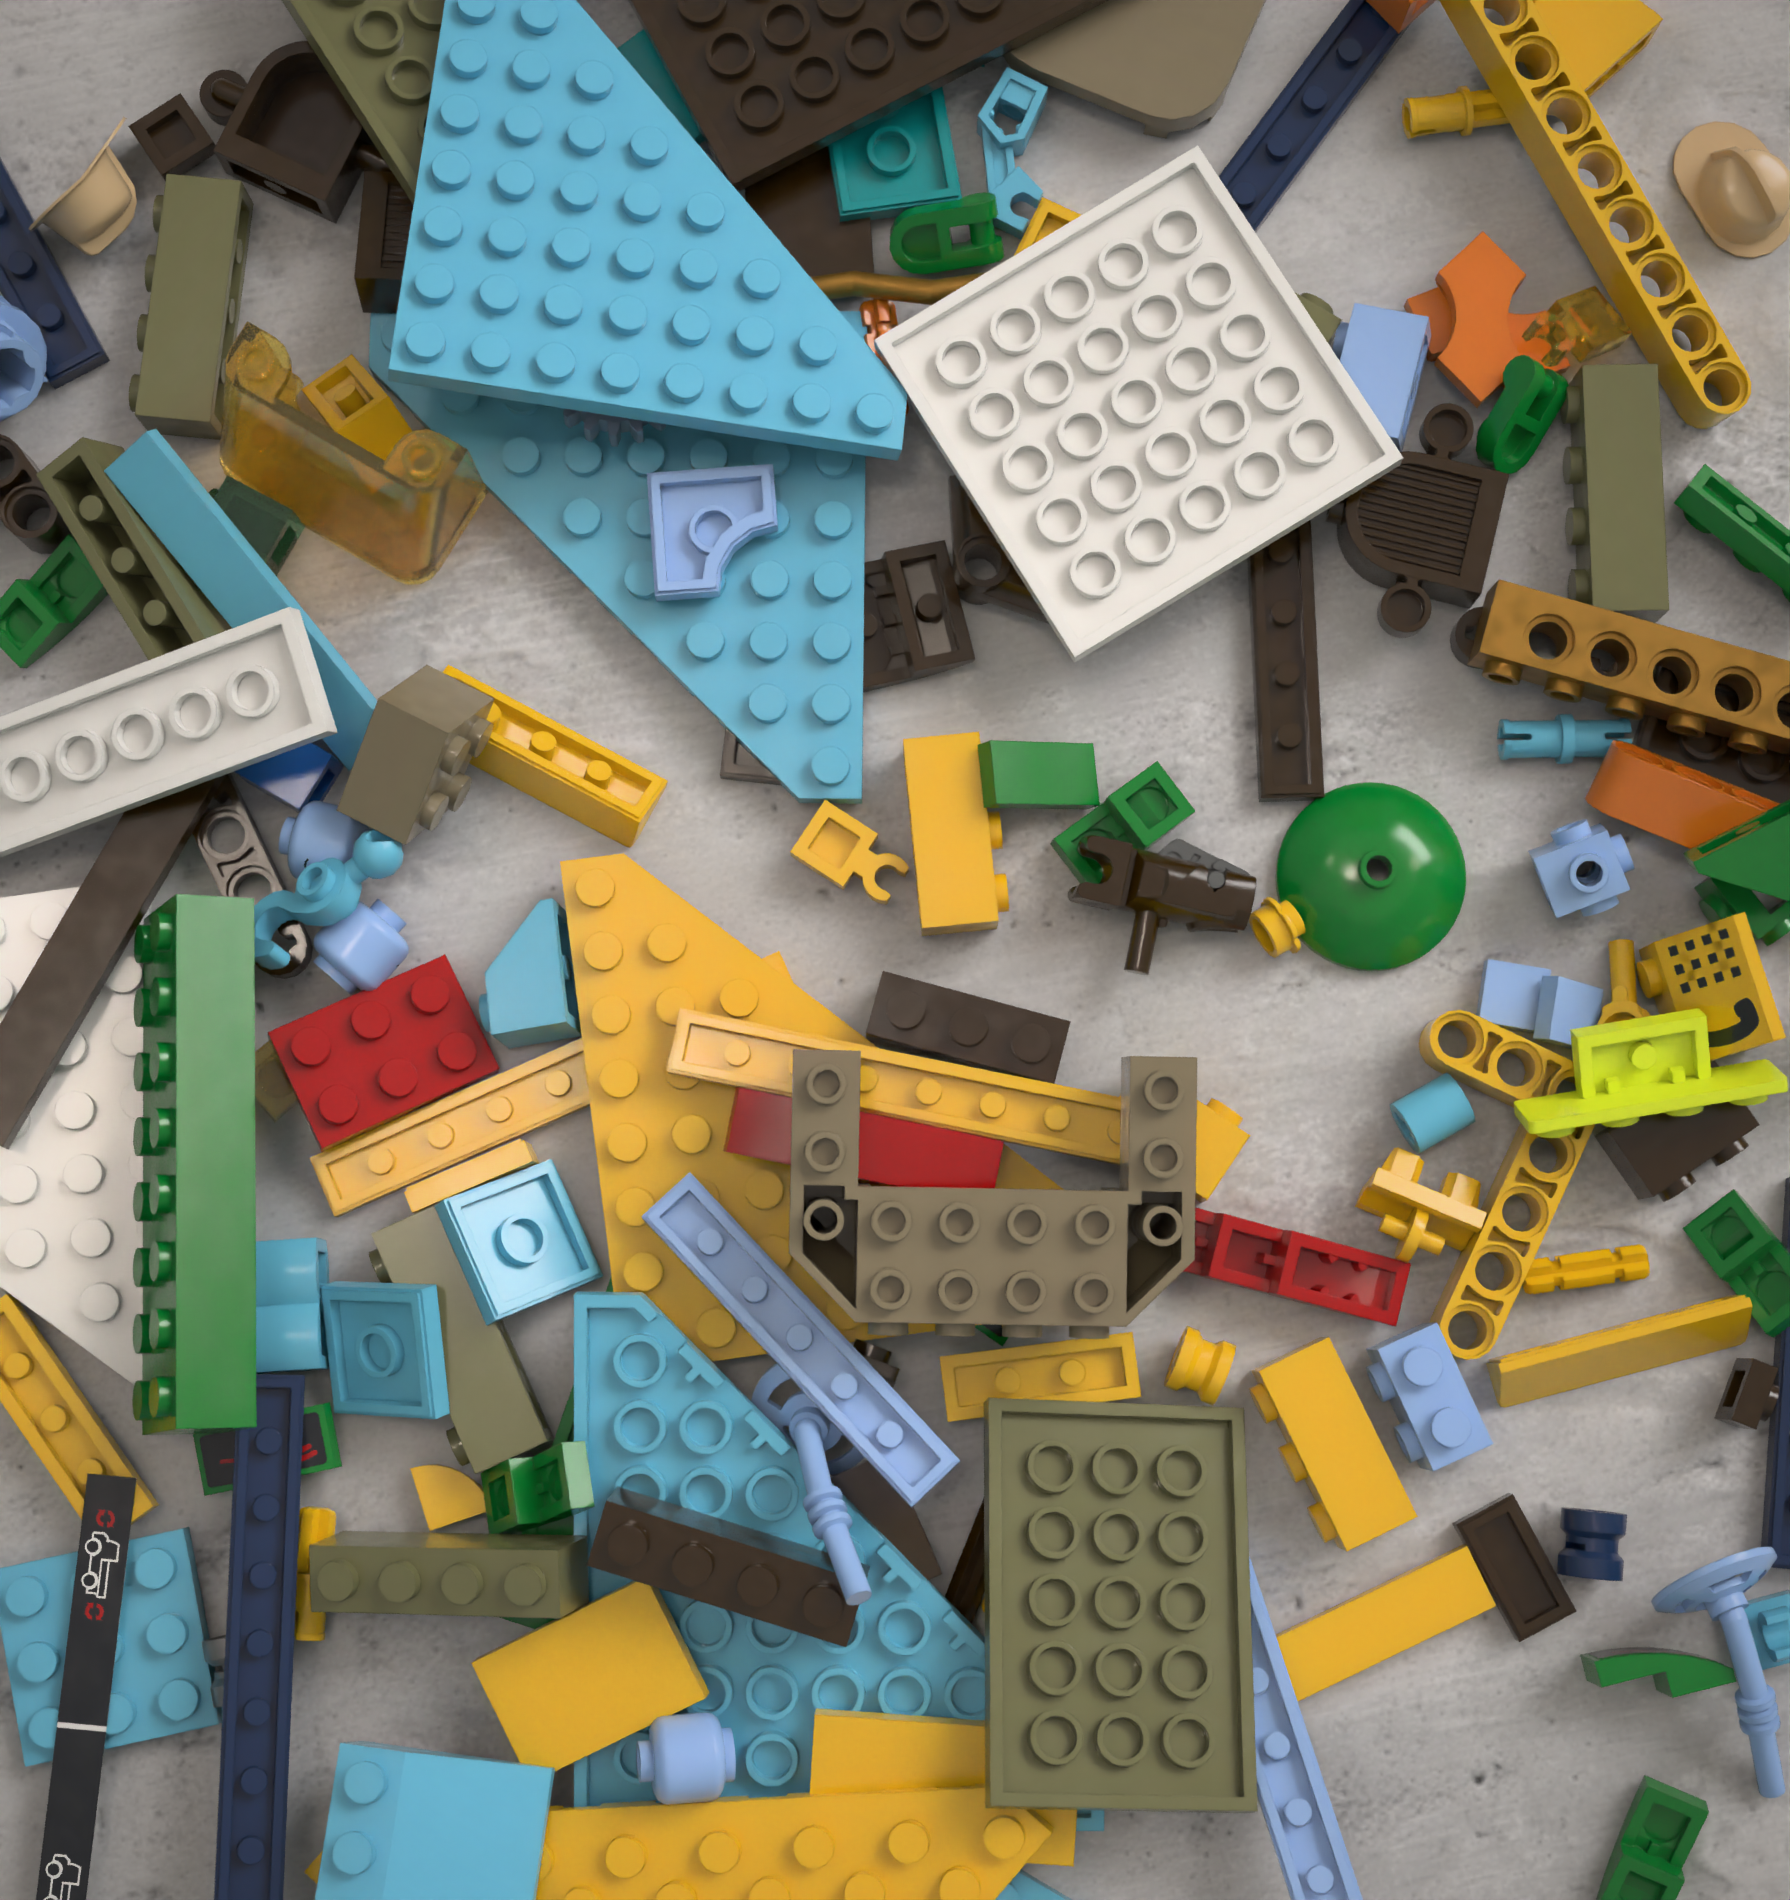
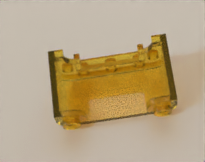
(388, 513)

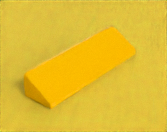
(565, 768)
(1620, 1350)

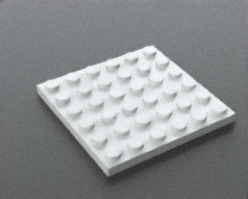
(1137, 403)

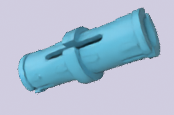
(1559, 738)

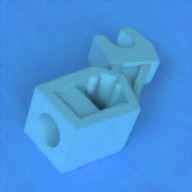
(1023, 102)

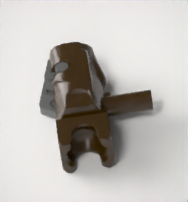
(1165, 887)

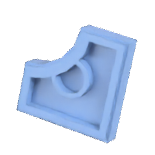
(702, 522)

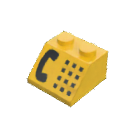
(1720, 975)

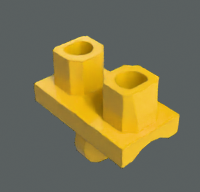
(1418, 1213)

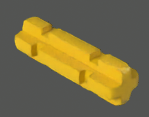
(1587, 1269)

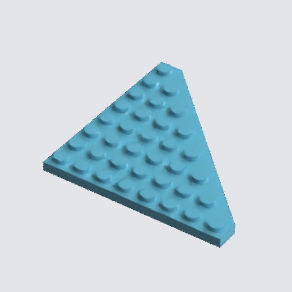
(603, 260)
(787, 633)
(683, 1433)

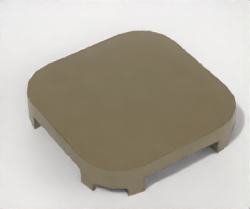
(1146, 58)

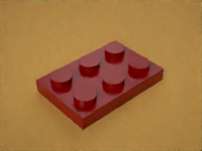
(383, 1053)

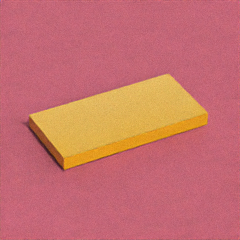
(910, 1751)

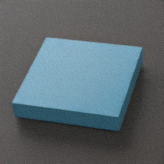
(518, 1241)
(385, 1349)

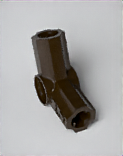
(974, 540)

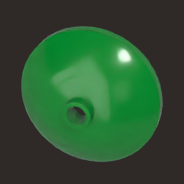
(1347, 912)

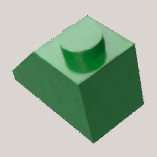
(1750, 854)

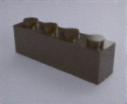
(722, 1565)

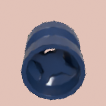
(1591, 1544)

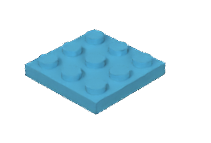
(159, 1656)

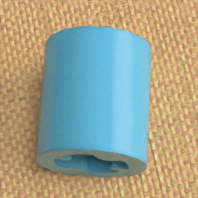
(1432, 1113)

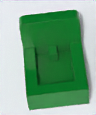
(1726, 899)

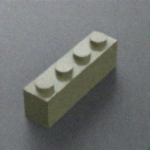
(192, 304)
(1616, 490)
(132, 563)
(486, 1383)
(449, 1574)

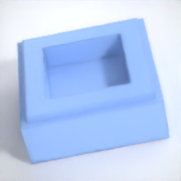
(1510, 994)
(1563, 1007)

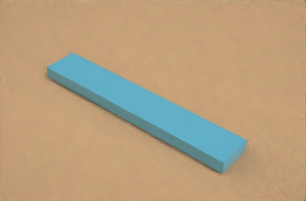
(232, 571)

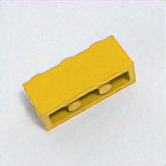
(952, 836)
(1331, 1445)

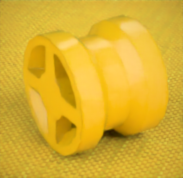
(1200, 1365)

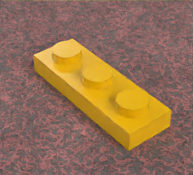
(1043, 1371)

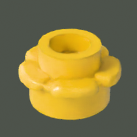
(1277, 927)

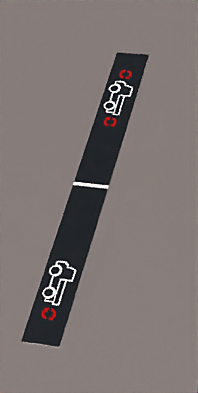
(86, 1688)

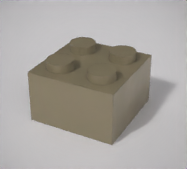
(417, 755)

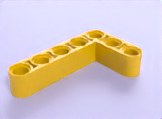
(1515, 1176)

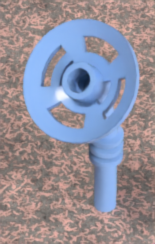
(826, 1510)
(1723, 1596)

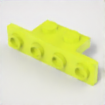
(1646, 1070)

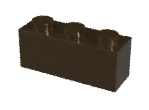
(966, 1029)

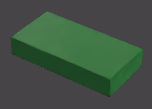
(1038, 775)

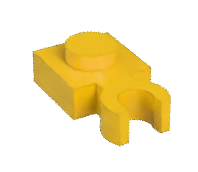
(840, 848)

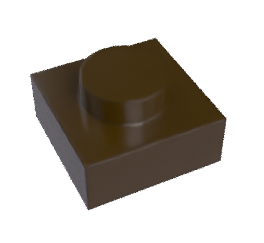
(173, 137)
(1748, 1394)

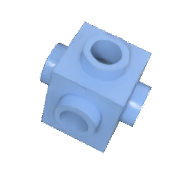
(1589, 892)

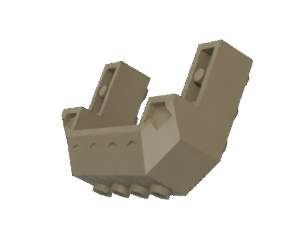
(994, 1251)

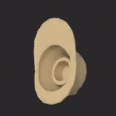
(1734, 188)
(95, 206)

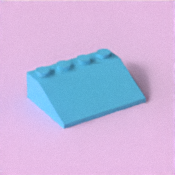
(433, 1826)

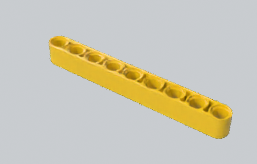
(1591, 209)

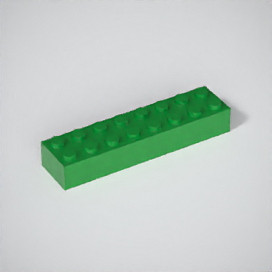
(196, 1167)

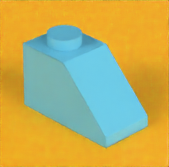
(533, 983)

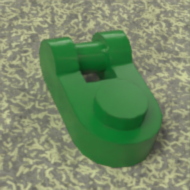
(924, 242)
(1520, 415)

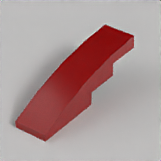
(889, 1148)
(1298, 1267)

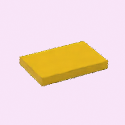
(590, 1677)

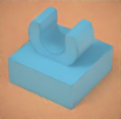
(1771, 1628)

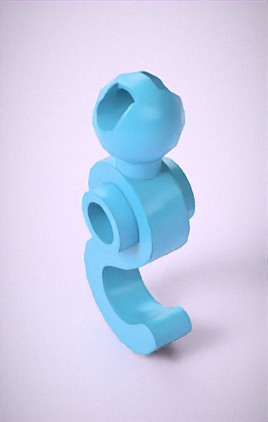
(323, 893)

